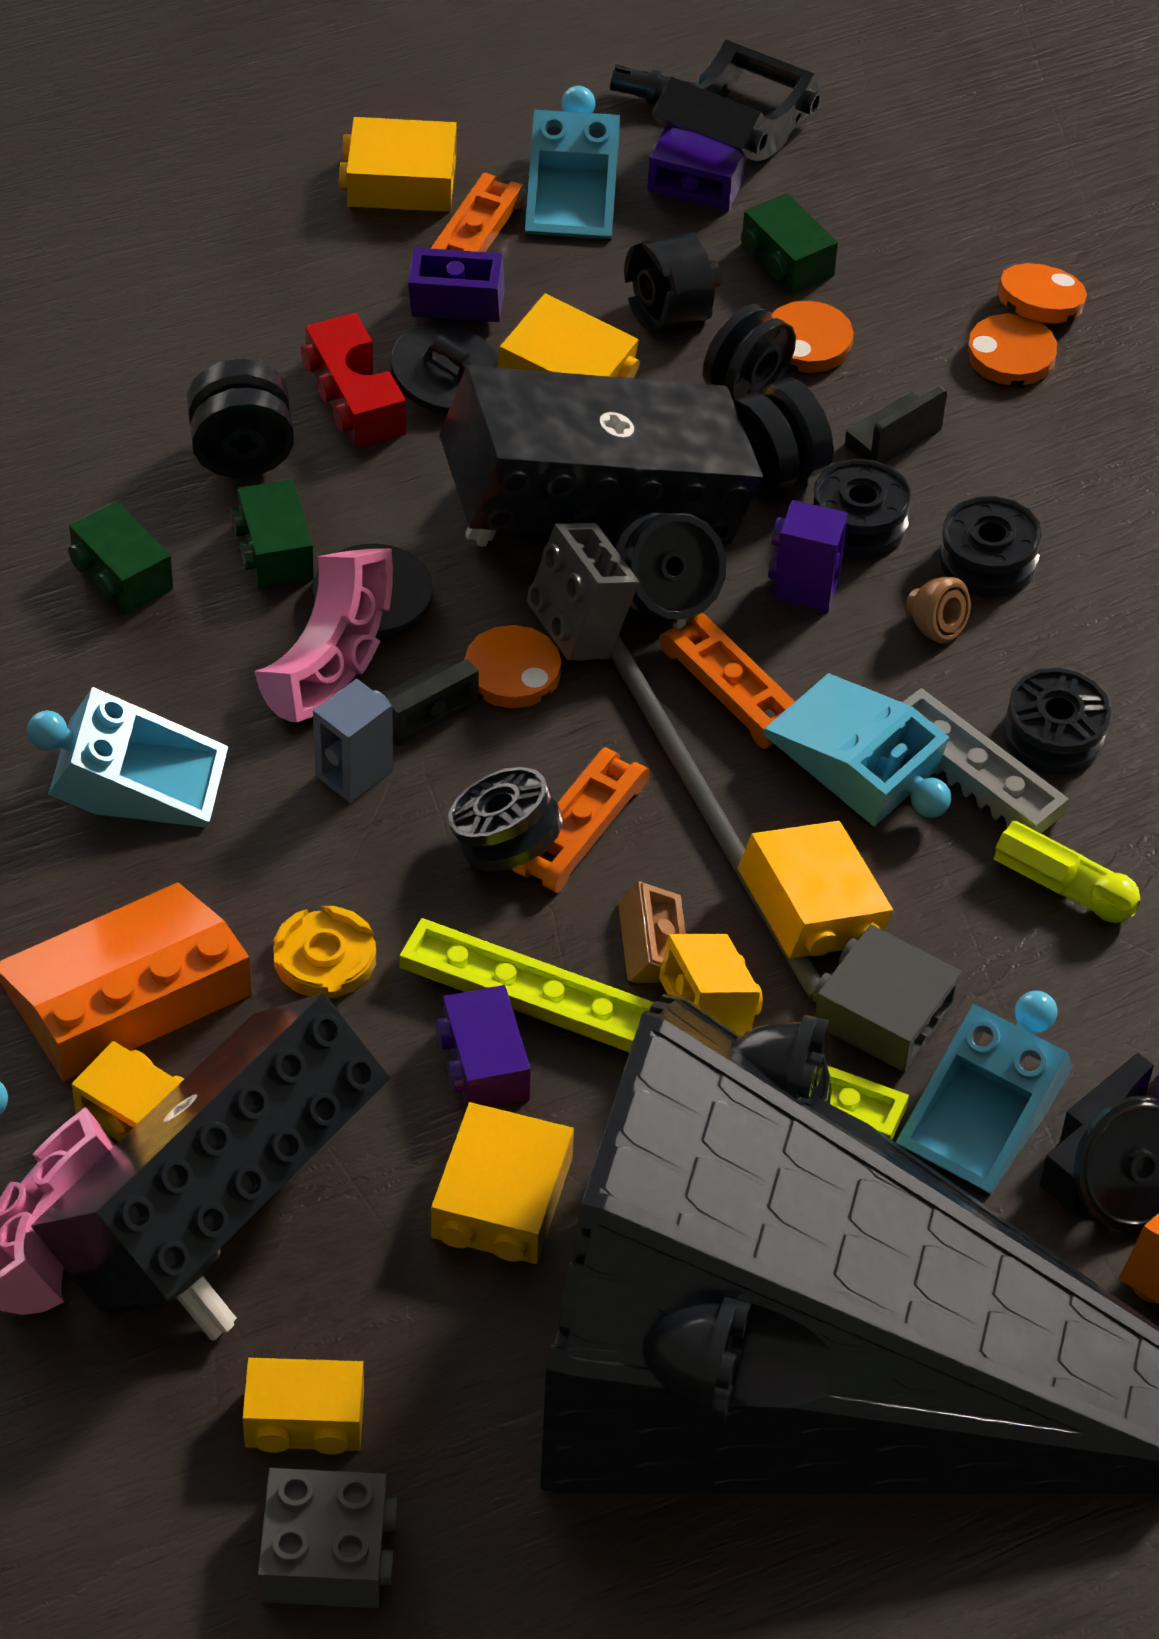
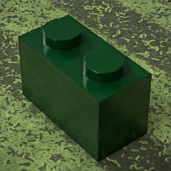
(789, 243)
(274, 533)
(120, 557)

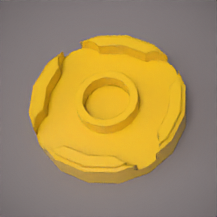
(324, 952)

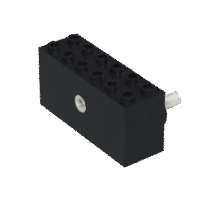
(594, 451)
(208, 1159)

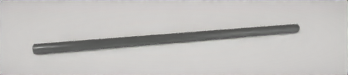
(698, 789)

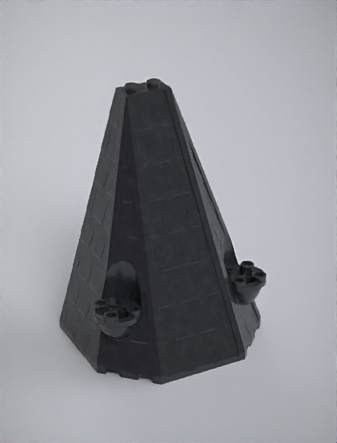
(817, 1304)

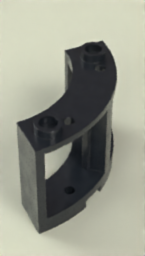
(710, 114)

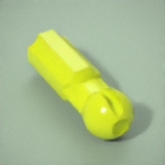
(1068, 873)

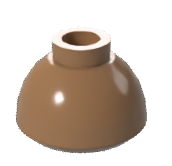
(940, 608)

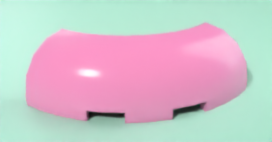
(338, 637)
(27, 1266)

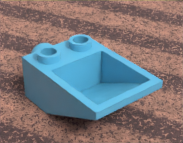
(573, 169)
(857, 745)
(130, 762)
(982, 1099)

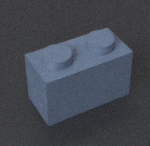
(353, 740)

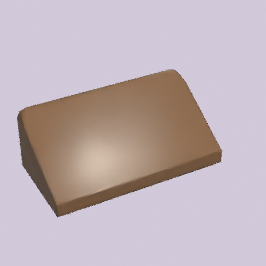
(646, 921)

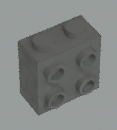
(582, 591)
(886, 996)
(326, 1538)

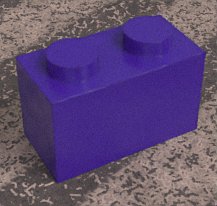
(695, 169)
(456, 284)
(808, 555)
(484, 1047)

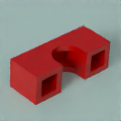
(342, 361)

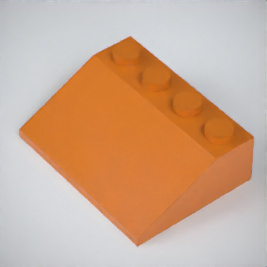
(126, 977)

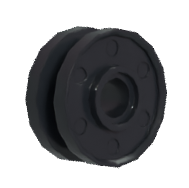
(749, 351)
(875, 504)
(991, 545)
(1056, 721)
(505, 819)

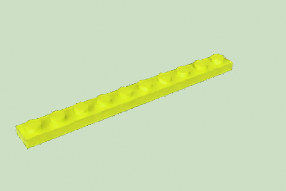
(592, 1007)

